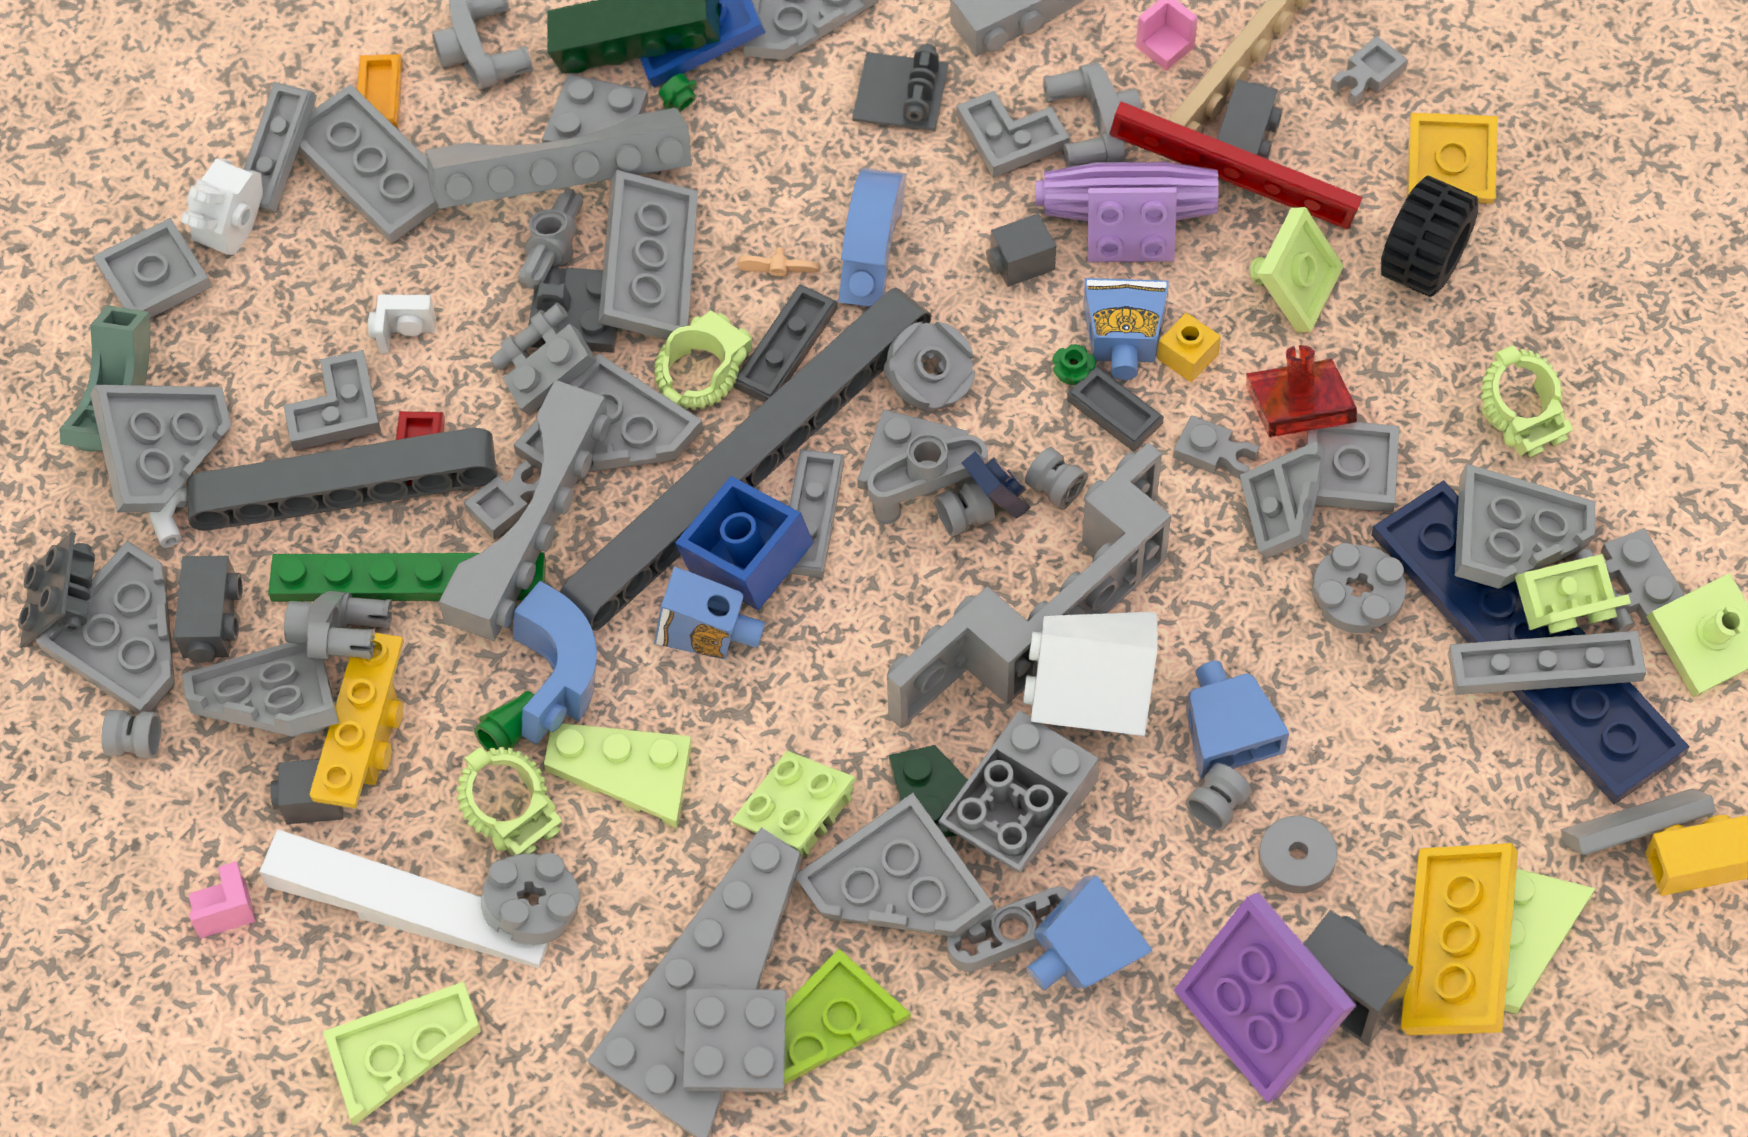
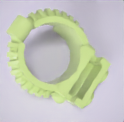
(709, 333)
(1526, 434)
(522, 832)

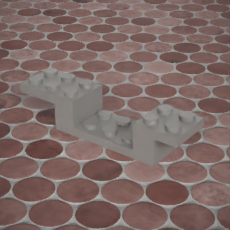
(994, 640)

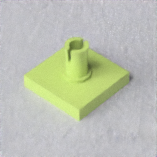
(1299, 269)
(1705, 634)

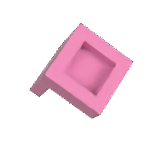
(1166, 32)
(222, 905)

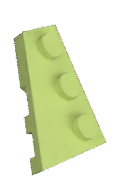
(628, 765)
(1540, 922)
(398, 1045)

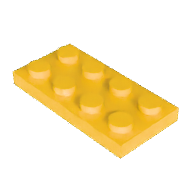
(1460, 940)

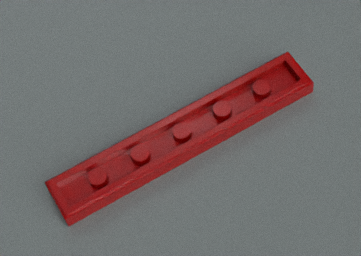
(1235, 165)

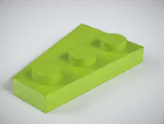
(835, 1014)

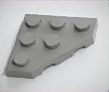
(798, 23)
(642, 427)
(156, 438)
(1515, 526)
(126, 633)
(265, 691)
(897, 877)

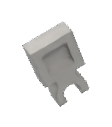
(1370, 67)
(1210, 445)
(502, 503)

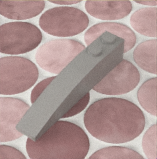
(992, 23)

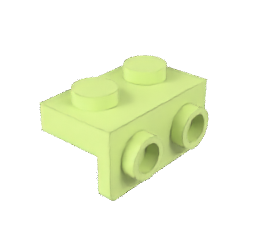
(1568, 592)

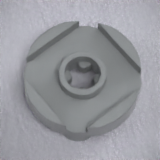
(906, 370)
(1362, 564)
(534, 874)

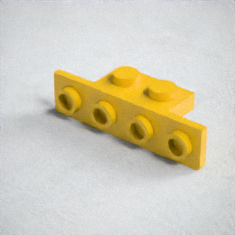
(366, 714)

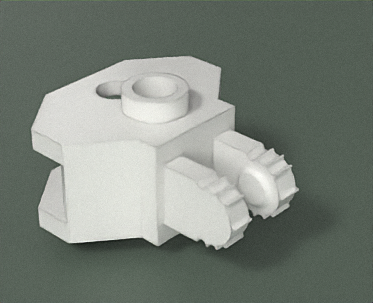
(223, 206)

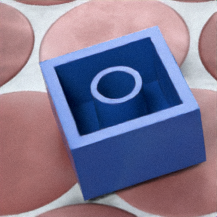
(745, 541)

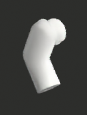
(164, 523)

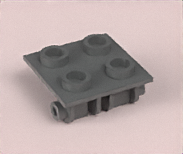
(901, 89)
(57, 589)

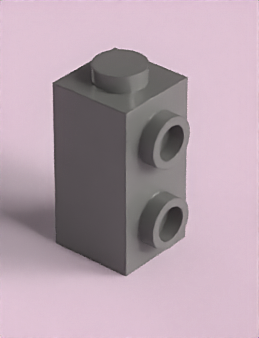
(1251, 117)
(206, 607)

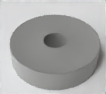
(1295, 874)

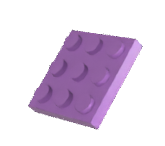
(1264, 997)

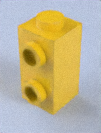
(1699, 854)

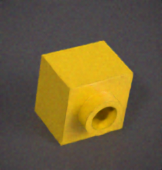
(1188, 347)

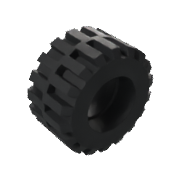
(1429, 236)

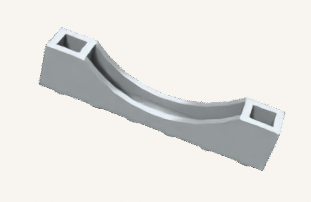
(489, 172)
(487, 585)

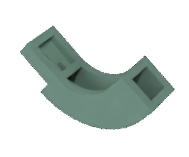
(118, 358)

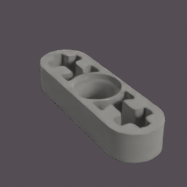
(1005, 948)

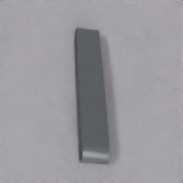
(341, 479)

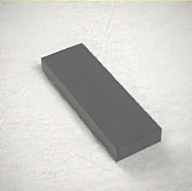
(786, 343)

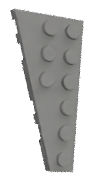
(718, 950)

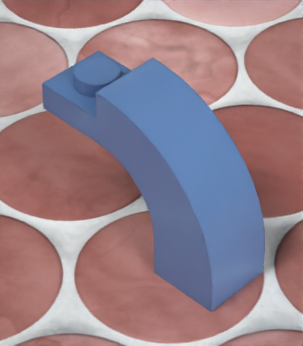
(869, 234)
(564, 637)

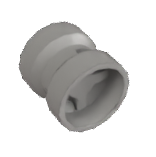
(1056, 478)
(964, 508)
(131, 733)
(1218, 796)

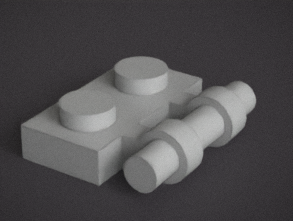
(560, 358)
(1640, 573)

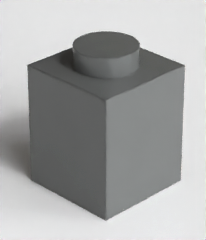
(1021, 250)
(293, 797)

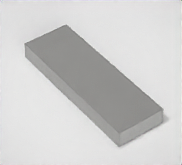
(279, 140)
(816, 498)
(1638, 821)

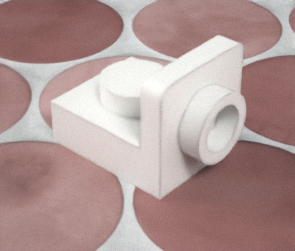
(400, 314)

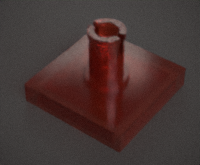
(1301, 395)

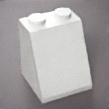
(1094, 671)

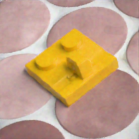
(1454, 150)

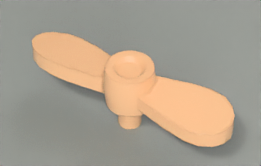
(777, 265)

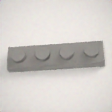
(1546, 662)

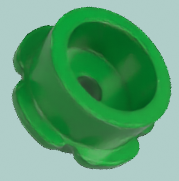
(678, 92)
(1070, 373)

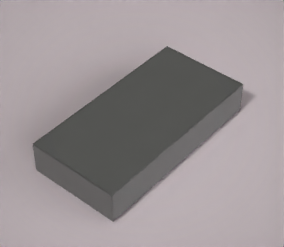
(1115, 408)

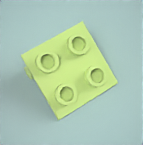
(797, 801)

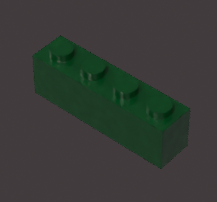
(627, 30)

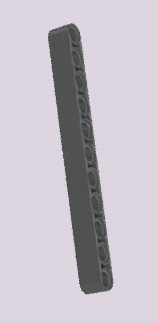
(747, 453)

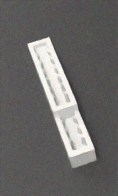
(388, 897)

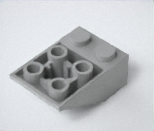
(1022, 792)

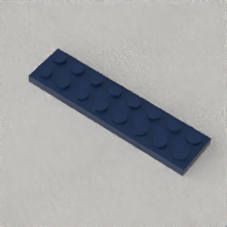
(1601, 726)

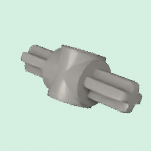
(550, 238)

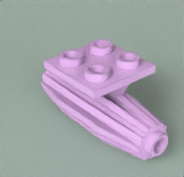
(1129, 205)

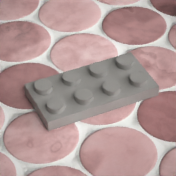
(369, 163)
(648, 255)

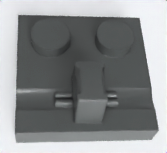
(580, 296)

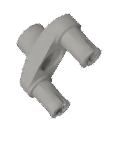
(463, 45)
(1094, 84)
(908, 478)
(327, 621)

